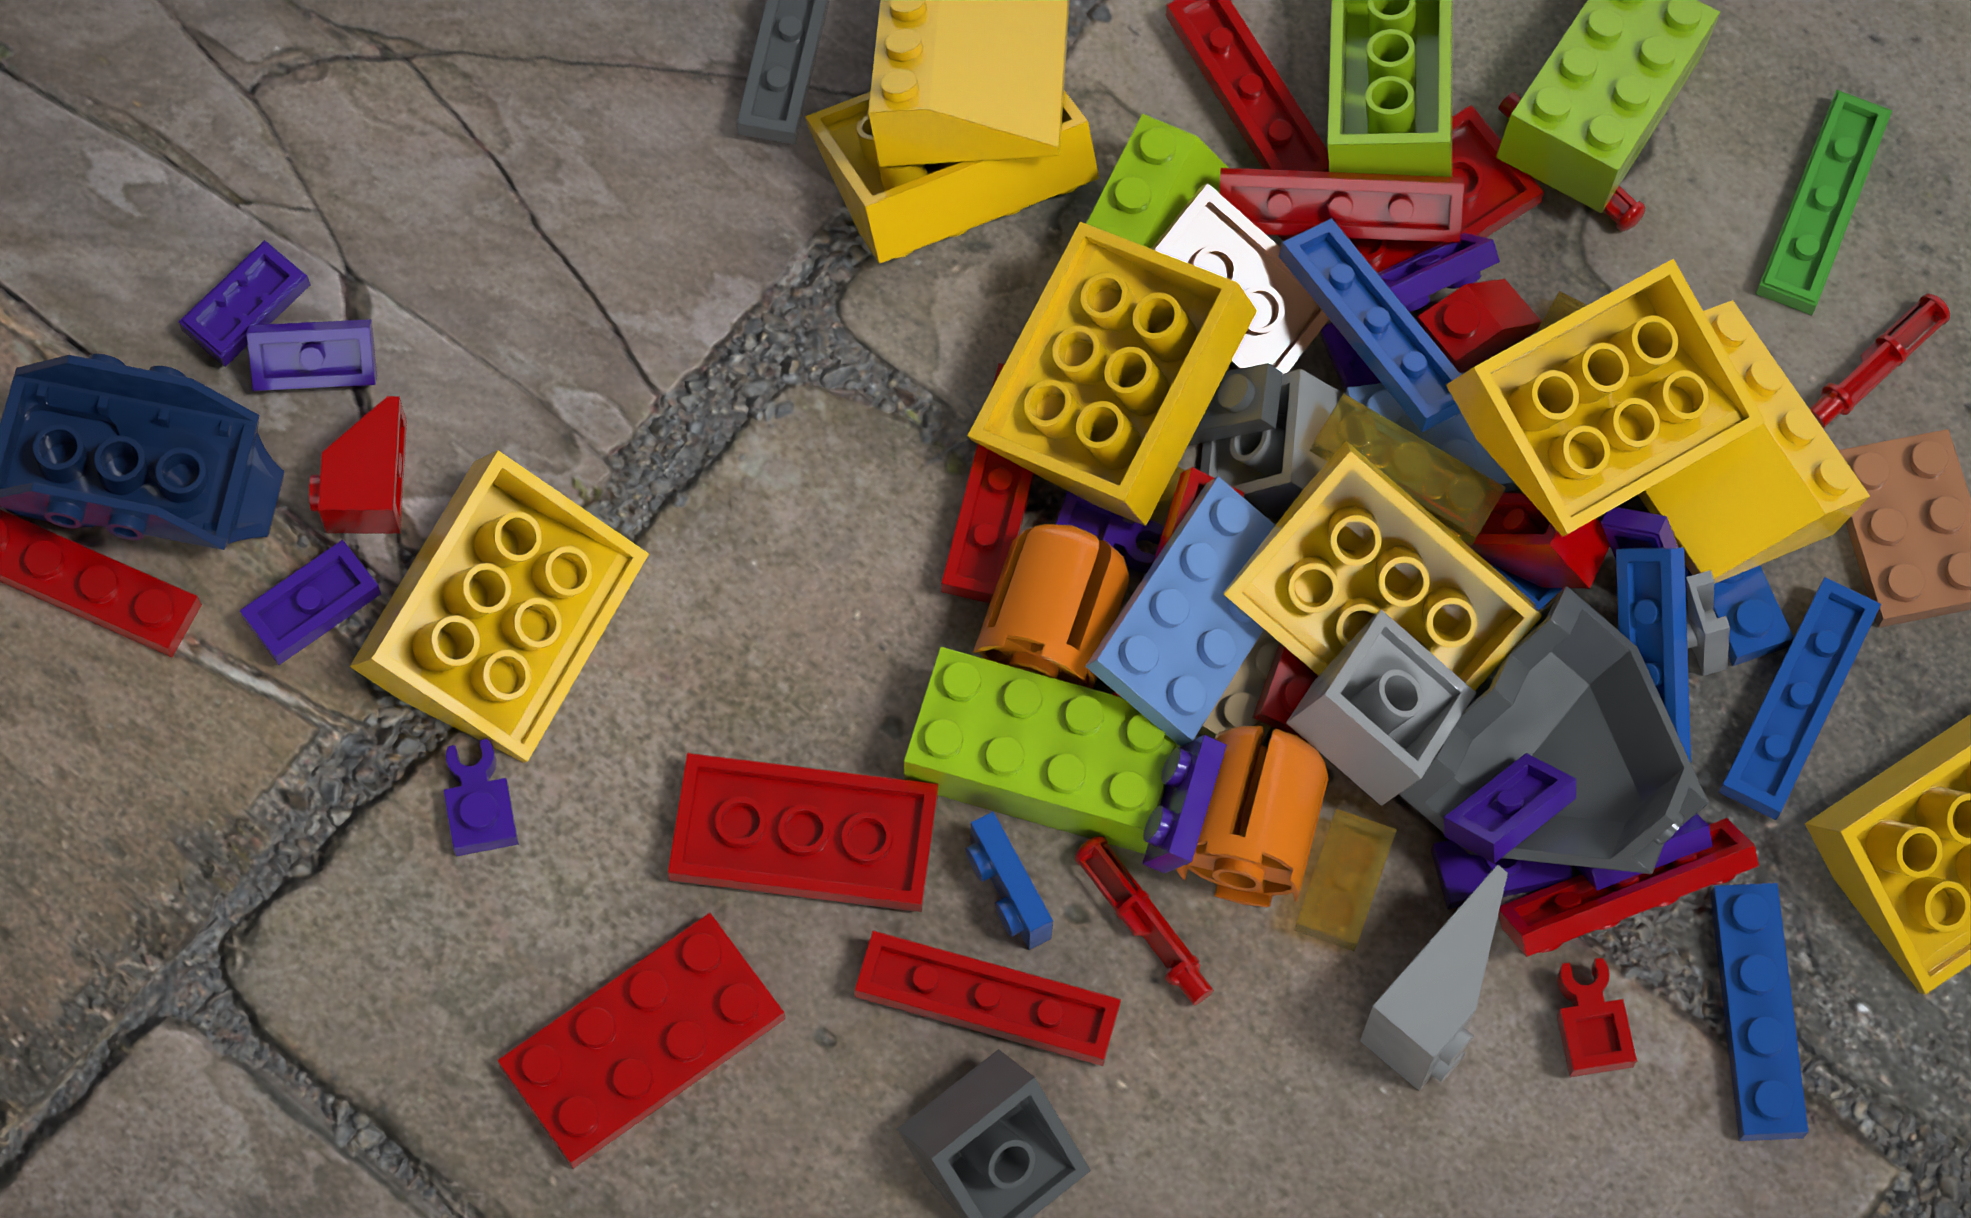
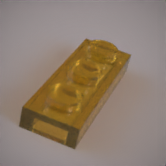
(1436, 480)

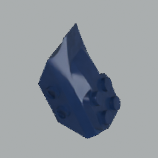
(134, 453)

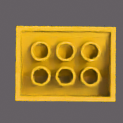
(968, 80)
(924, 203)
(1114, 371)
(1608, 399)
(1766, 488)
(1369, 547)
(500, 607)
(1906, 856)

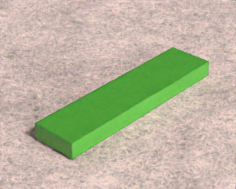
(1824, 202)

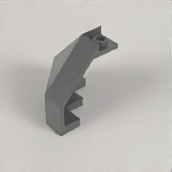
(1589, 708)

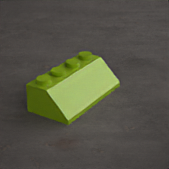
(1154, 181)

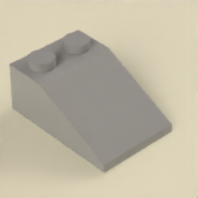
(1426, 1011)

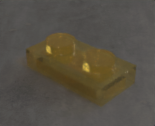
(1345, 880)

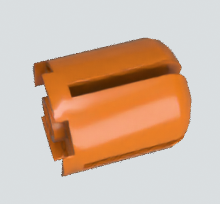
(1054, 603)
(1260, 817)

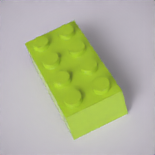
(1391, 87)
(1605, 93)
(1038, 749)

